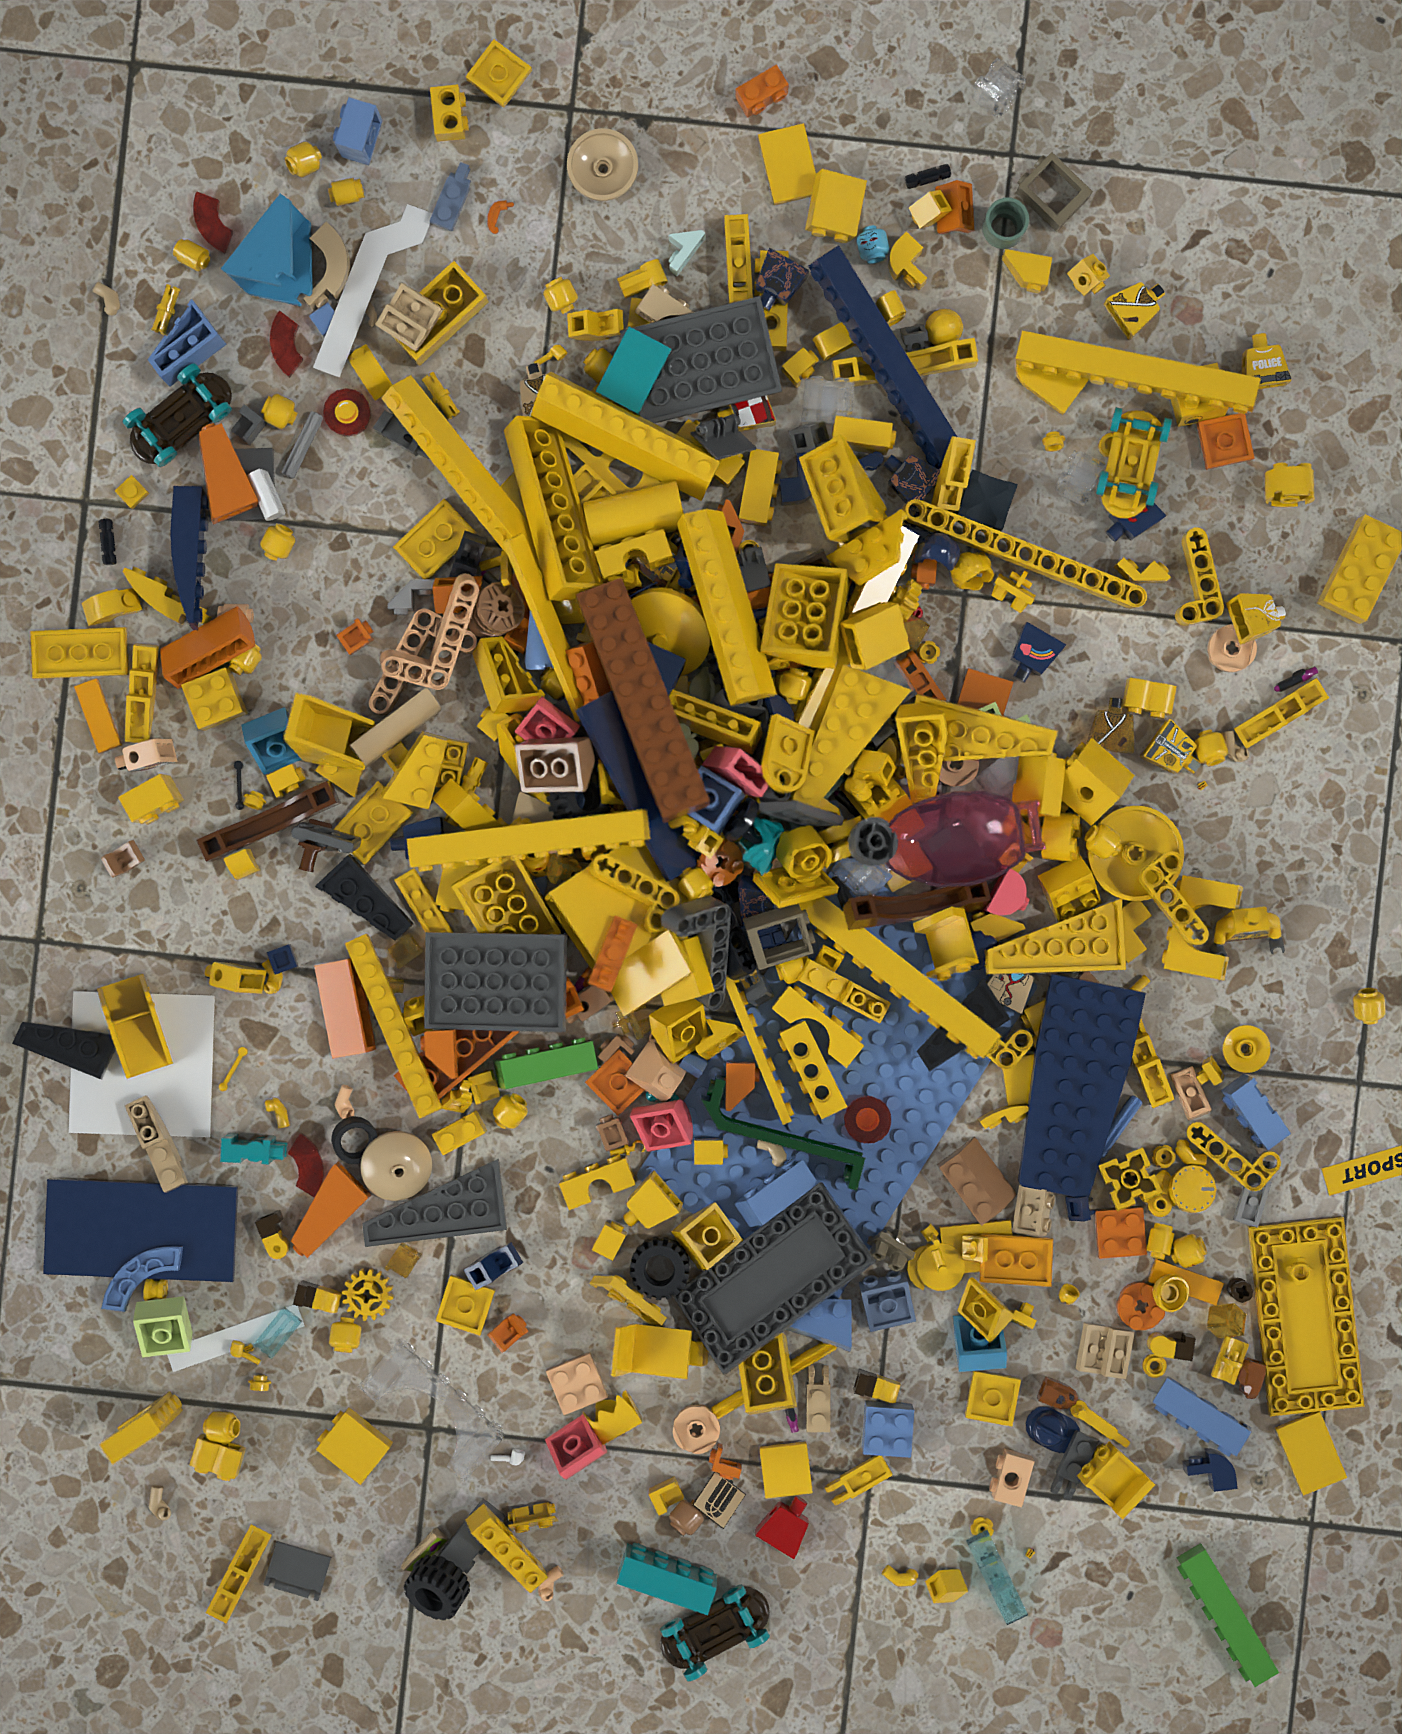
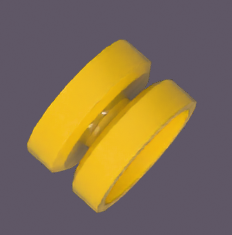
(839, 837)

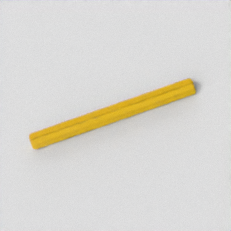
(797, 1364)

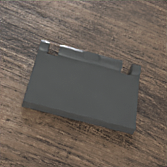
(297, 1570)

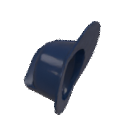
(1050, 1428)

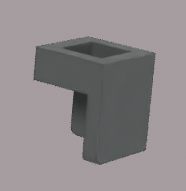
(248, 425)

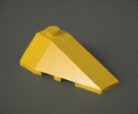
(923, 743)

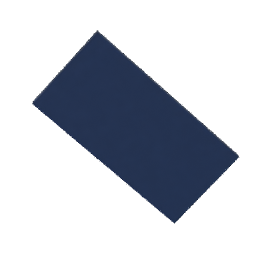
(614, 746)
(105, 1224)

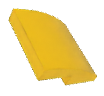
(590, 485)
(785, 1469)

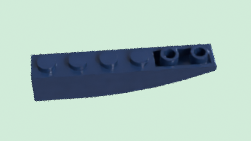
(188, 547)

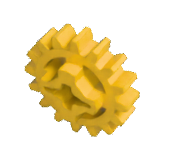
(907, 598)
(366, 1304)

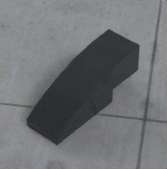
(468, 555)

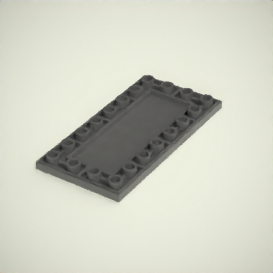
(773, 1278)

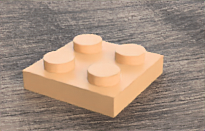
(576, 1383)

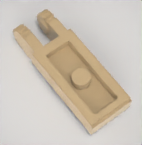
(818, 1401)

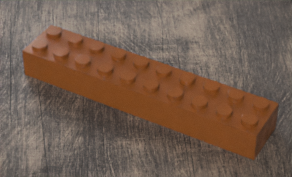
(642, 700)

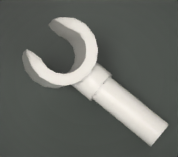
(516, 1457)

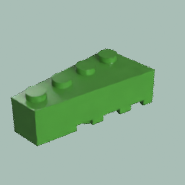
(545, 1064)

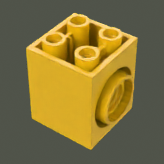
(1093, 781)

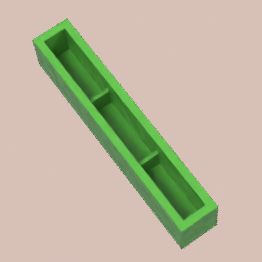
(1227, 1614)

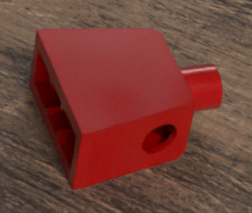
(784, 1526)

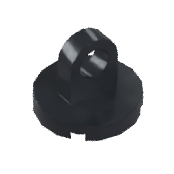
(742, 824)

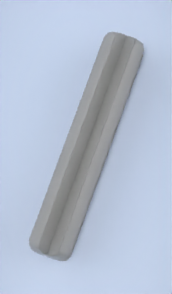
(302, 444)

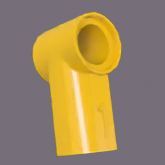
(643, 278)

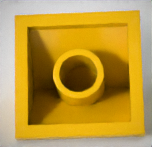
(984, 1310)

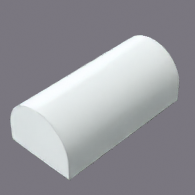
(266, 494)

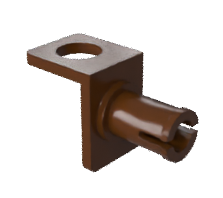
(311, 849)

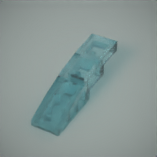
(997, 1577)

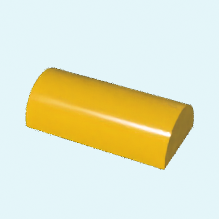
(633, 513)

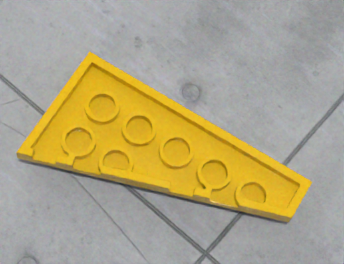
(851, 720)
(987, 735)
(1073, 945)

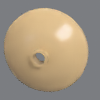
(601, 149)
(391, 1152)

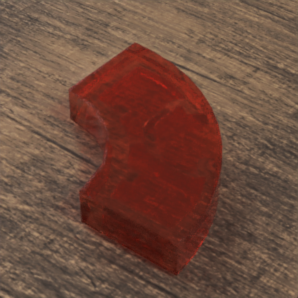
(209, 223)
(283, 343)
(309, 1165)

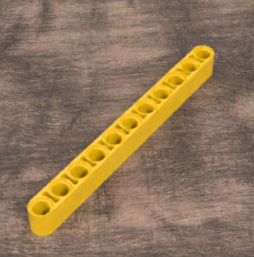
(1036, 554)

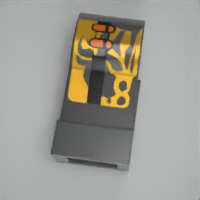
(756, 987)

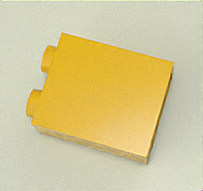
(588, 905)

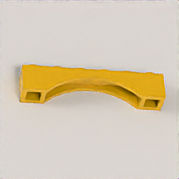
(928, 361)

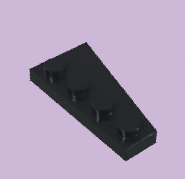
(358, 891)
(980, 1002)
(75, 1048)

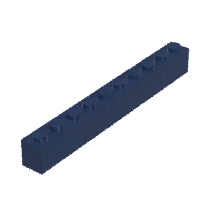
(883, 354)

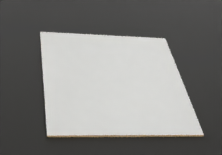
(177, 1091)

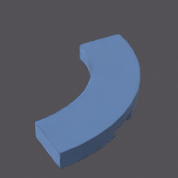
(136, 1270)

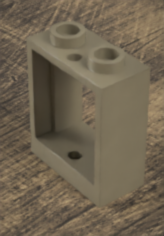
(1055, 220)
(783, 952)

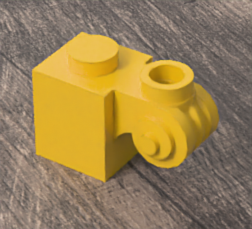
(870, 769)

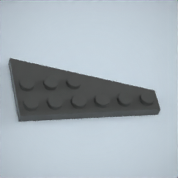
(454, 1209)

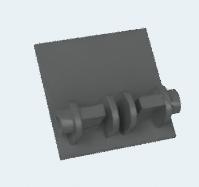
(722, 437)
(753, 568)

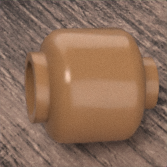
(686, 1518)

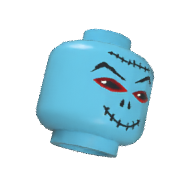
(873, 244)

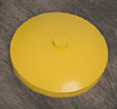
(674, 624)
(1144, 838)

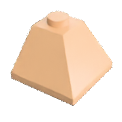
(655, 1072)

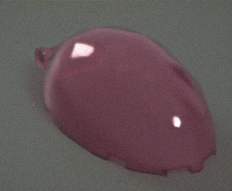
(962, 838)

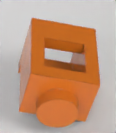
(924, 572)

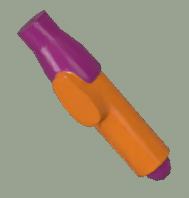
(583, 980)

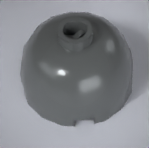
(872, 842)

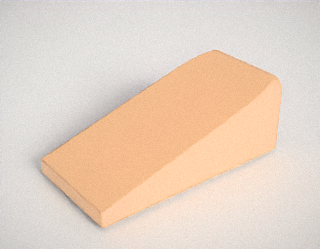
(1190, 1093)

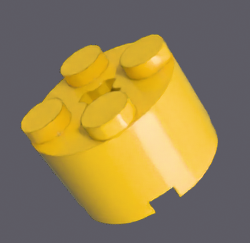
(1289, 485)
(1061, 837)
(803, 853)

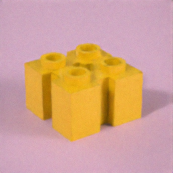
(1135, 1165)

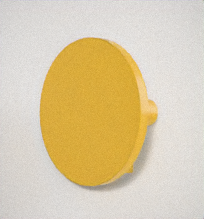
(940, 1267)

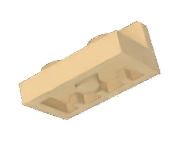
(1033, 1212)

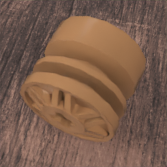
(487, 620)

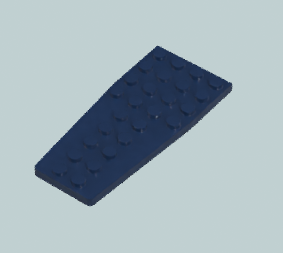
(1076, 1082)

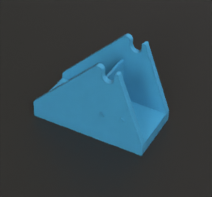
(275, 255)

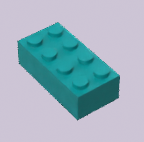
(667, 1578)

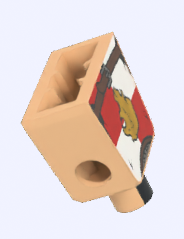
(147, 755)

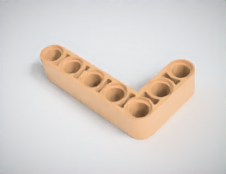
(425, 634)
(442, 642)

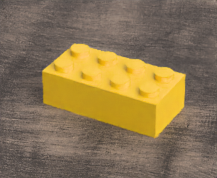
(460, 301)
(1362, 569)

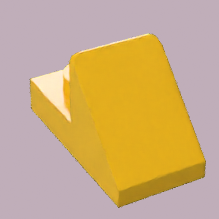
(723, 1036)

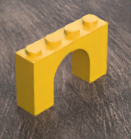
(1184, 956)
(141, 1427)

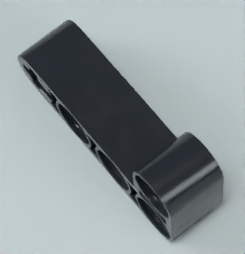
(740, 958)

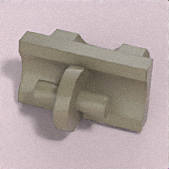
(890, 1245)

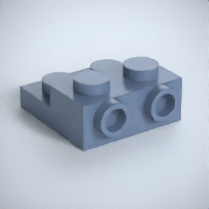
(887, 1301)

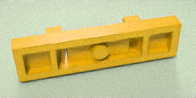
(738, 257)

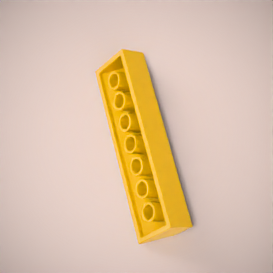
(624, 435)
(552, 508)
(726, 606)

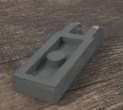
(326, 837)
(1075, 1457)

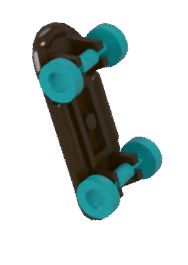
(179, 417)
(699, 1637)

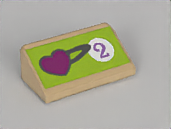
(427, 1546)

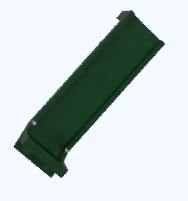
(851, 1173)

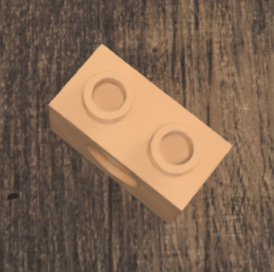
(1014, 1491)

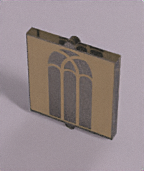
(719, 1500)

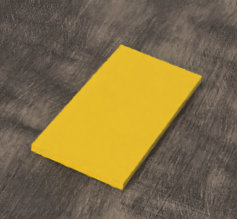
(1306, 1328)

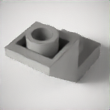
(404, 599)

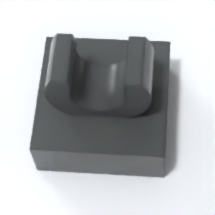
(913, 335)

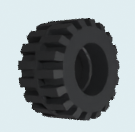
(565, 806)
(652, 1287)
(437, 1587)

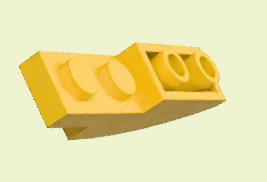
(157, 595)
(844, 990)

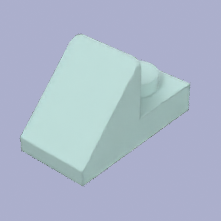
(688, 244)

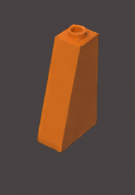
(225, 478)
(332, 1206)

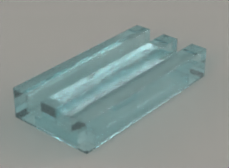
(265, 1347)

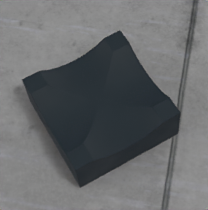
(987, 500)

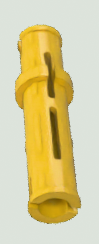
(471, 780)

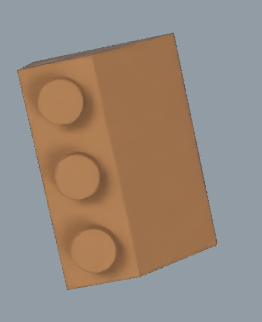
(555, 764)
(977, 1180)

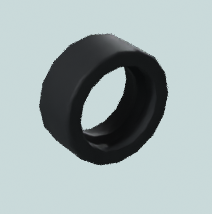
(341, 1128)

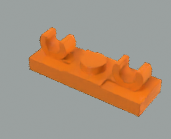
(612, 953)

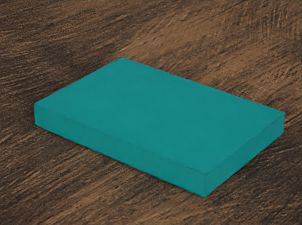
(633, 370)

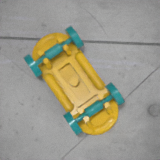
(1131, 463)

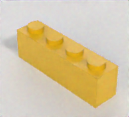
(716, 722)

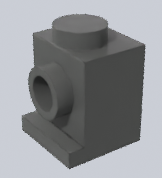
(808, 437)

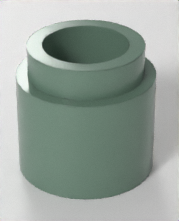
(1010, 209)

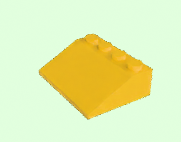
(805, 614)
(505, 900)

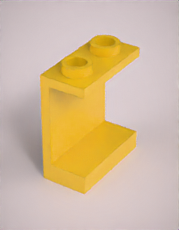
(948, 942)

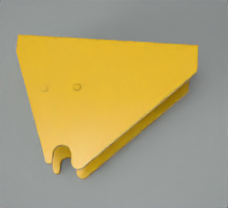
(841, 489)
(321, 732)
(134, 1026)

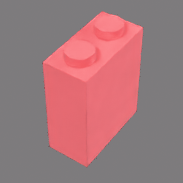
(737, 769)

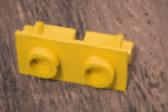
(523, 1520)

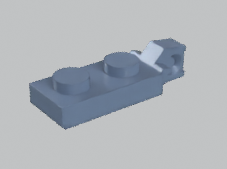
(452, 198)

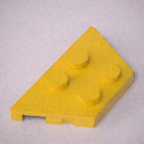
(872, 550)

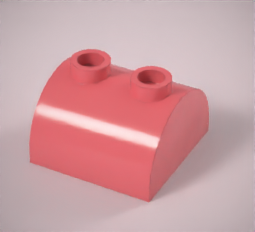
(546, 722)
(1008, 894)
(663, 1125)
(574, 1447)

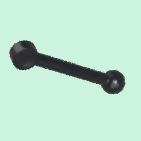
(238, 765)

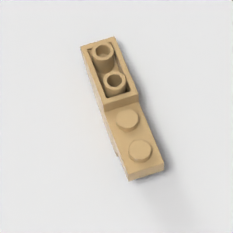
(157, 1142)

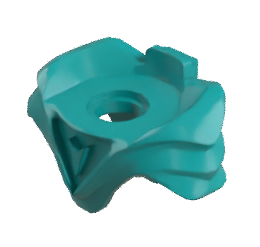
(761, 855)

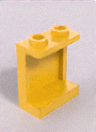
(1116, 1479)

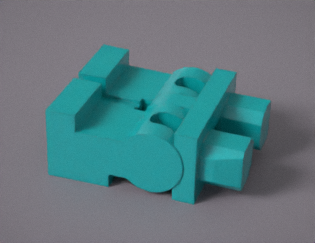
(261, 1148)

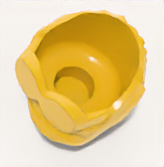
(969, 566)

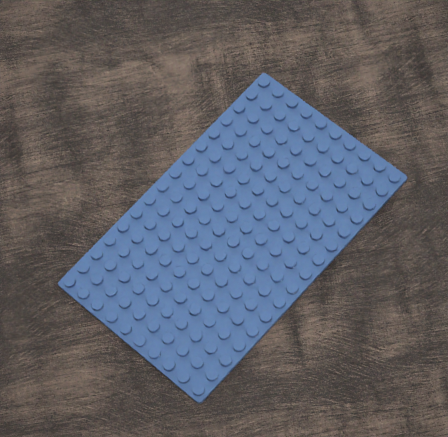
(885, 1068)

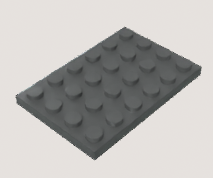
(714, 360)
(495, 982)

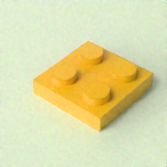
(498, 73)
(465, 1306)
(992, 1398)

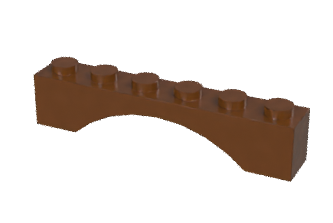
(268, 822)
(885, 910)

